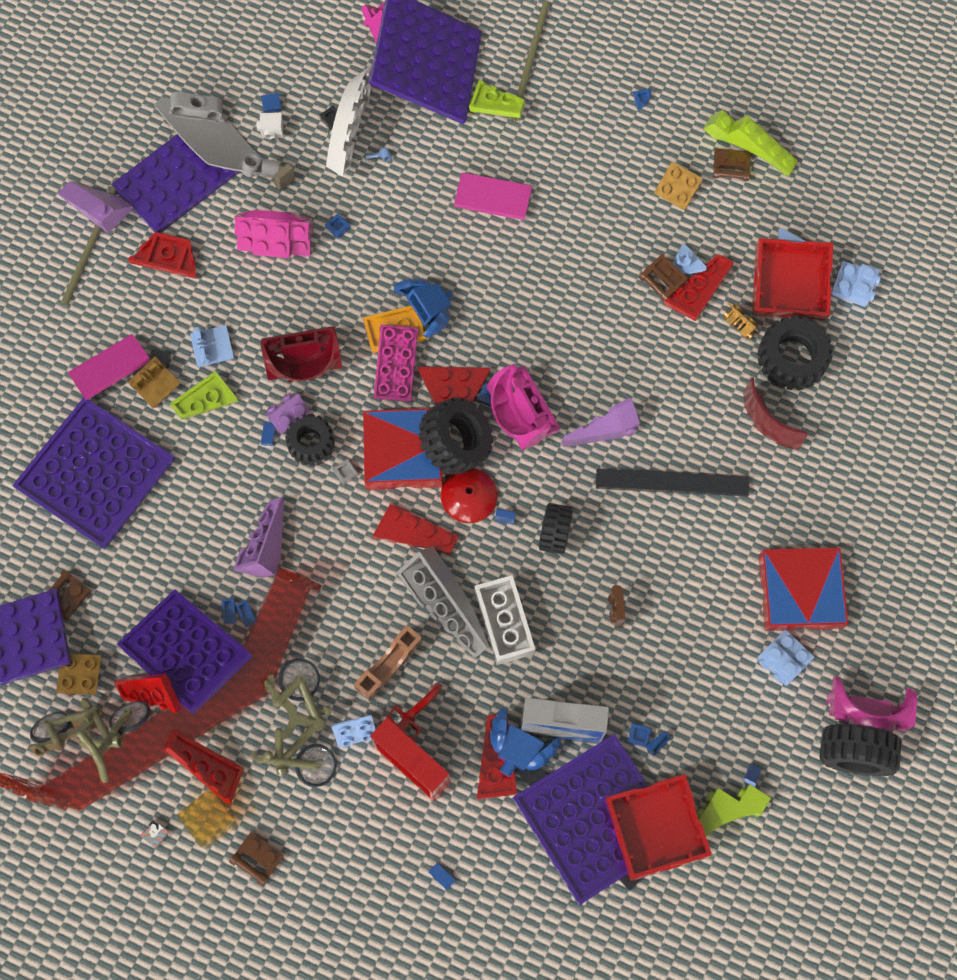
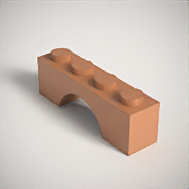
(380, 673)

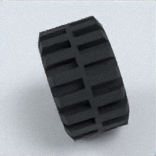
(310, 425)
(555, 528)

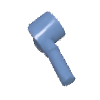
(383, 153)

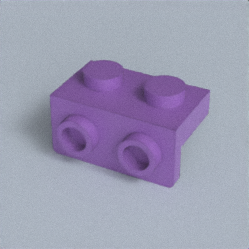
(287, 411)

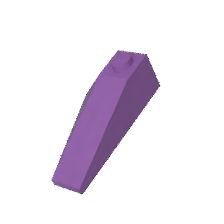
(100, 207)
(617, 423)
(264, 549)

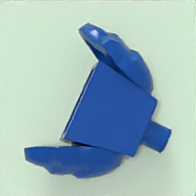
(428, 302)
(518, 747)

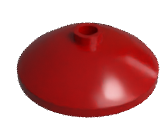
(473, 506)

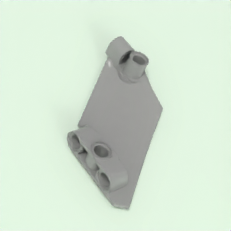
(211, 135)

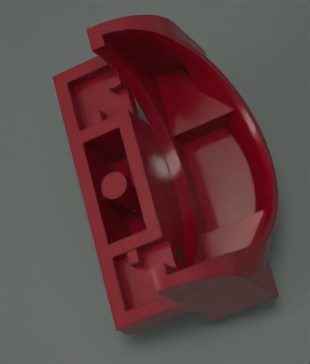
(301, 354)

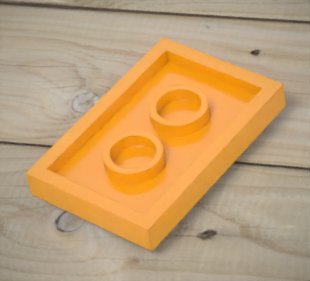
(399, 317)

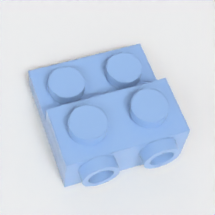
(856, 283)
(785, 657)

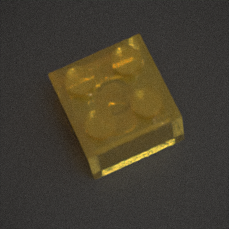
(207, 819)

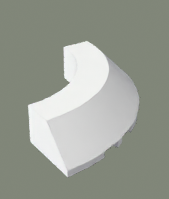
(347, 122)

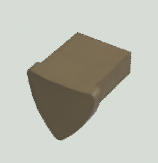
(284, 177)

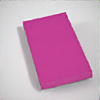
(493, 196)
(395, 363)
(109, 366)

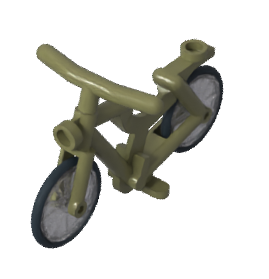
(50, 731)
(315, 762)

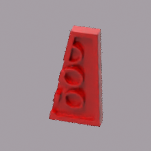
(700, 288)
(406, 528)
(151, 689)
(206, 765)
(491, 781)

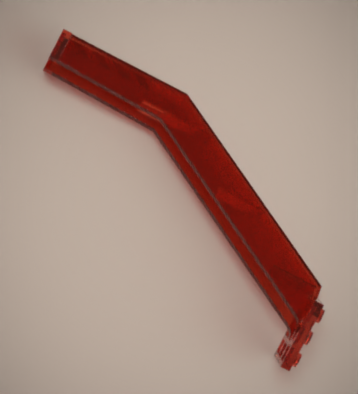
(147, 744)

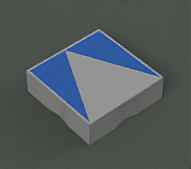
(564, 720)

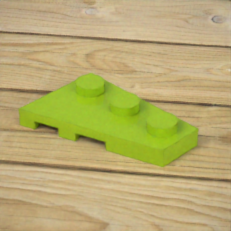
(492, 101)
(204, 397)

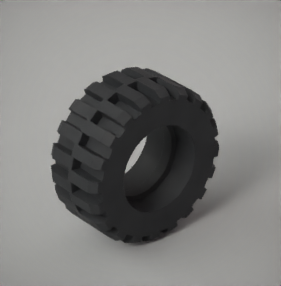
(805, 333)
(439, 444)
(860, 750)

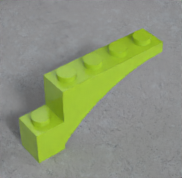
(751, 137)
(724, 808)

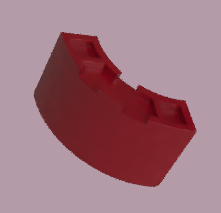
(766, 423)

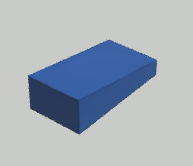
(268, 434)
(229, 611)
(246, 613)
(656, 744)
(752, 774)
(442, 876)

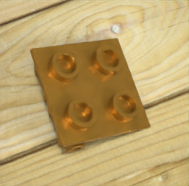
(678, 185)
(734, 314)
(154, 382)
(80, 675)

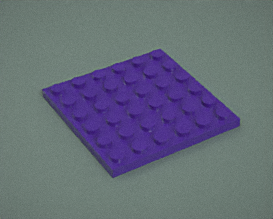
(426, 58)
(94, 472)
(573, 820)

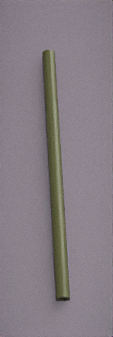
(527, 69)
(83, 260)

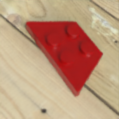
(167, 255)
(453, 382)

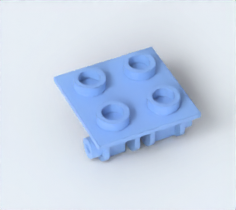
(211, 345)
(353, 731)

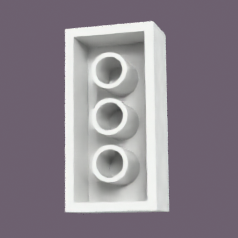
(504, 620)

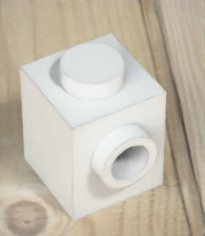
(270, 125)

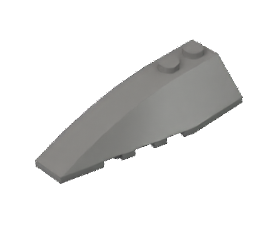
(442, 596)

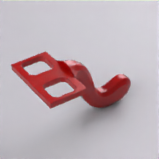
(408, 717)

